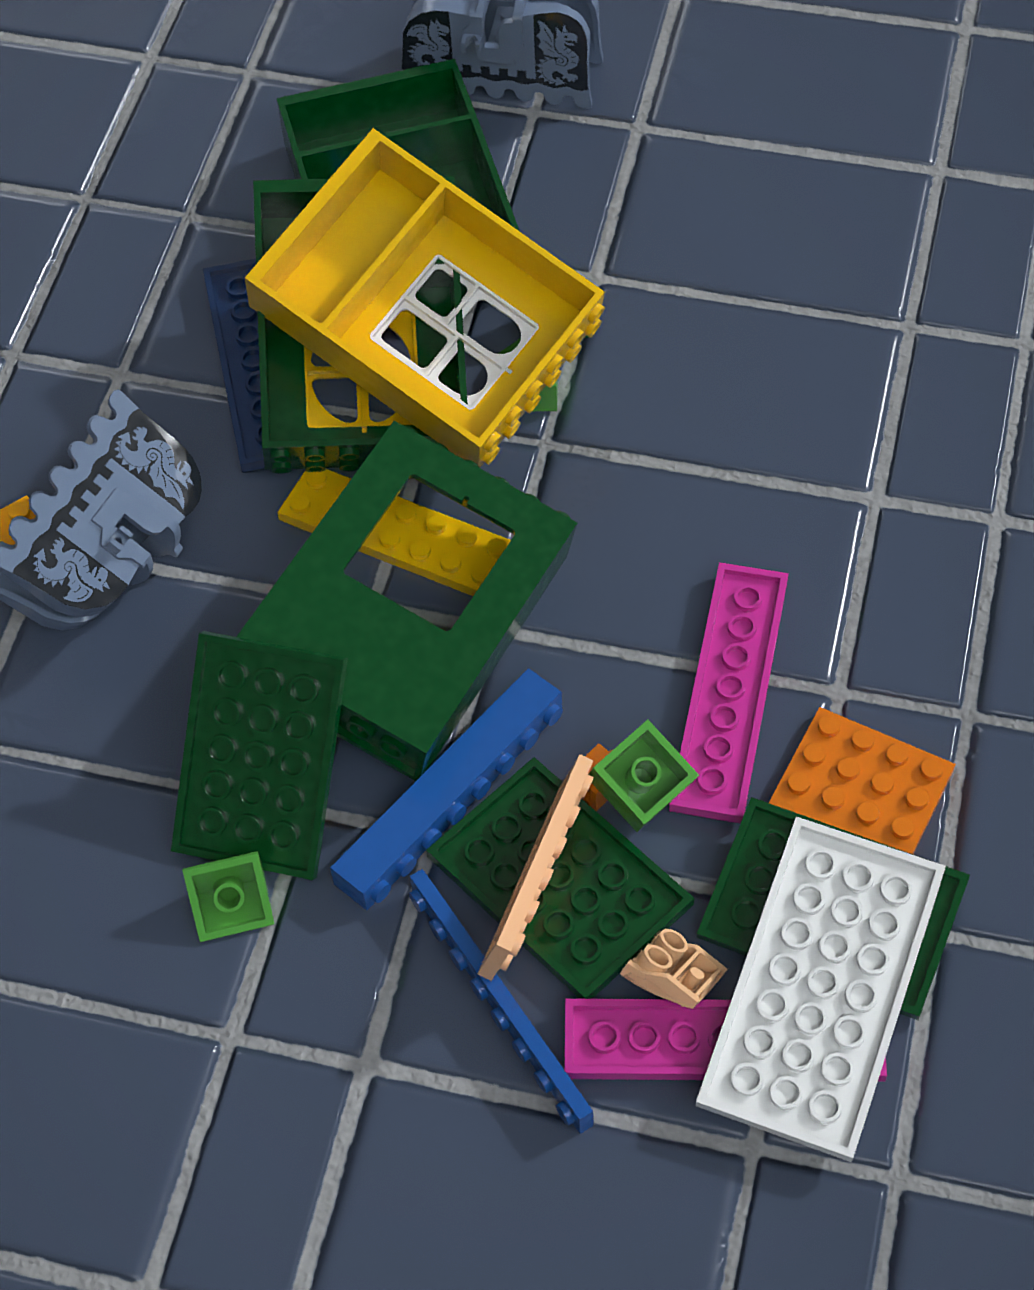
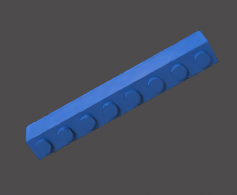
(447, 789)

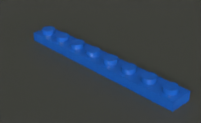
(506, 1011)

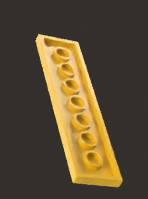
(405, 535)

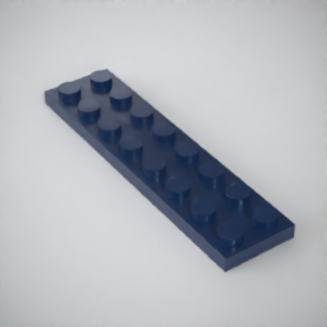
(238, 350)

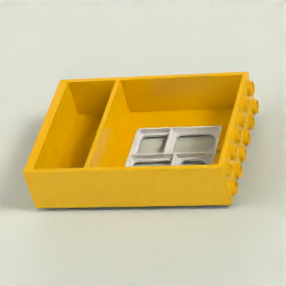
(368, 251)

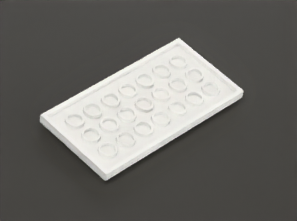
(821, 989)

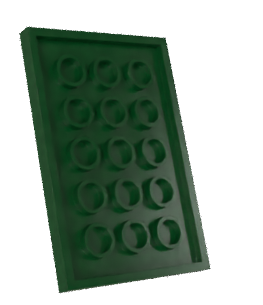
(258, 753)
(749, 875)
(602, 891)

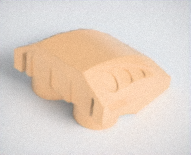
(674, 969)

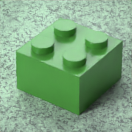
(642, 775)

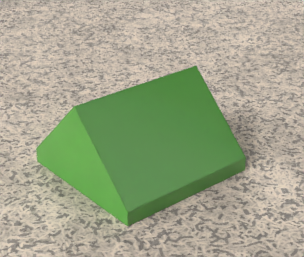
(228, 896)

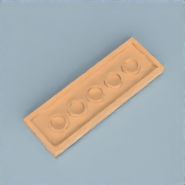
(537, 869)

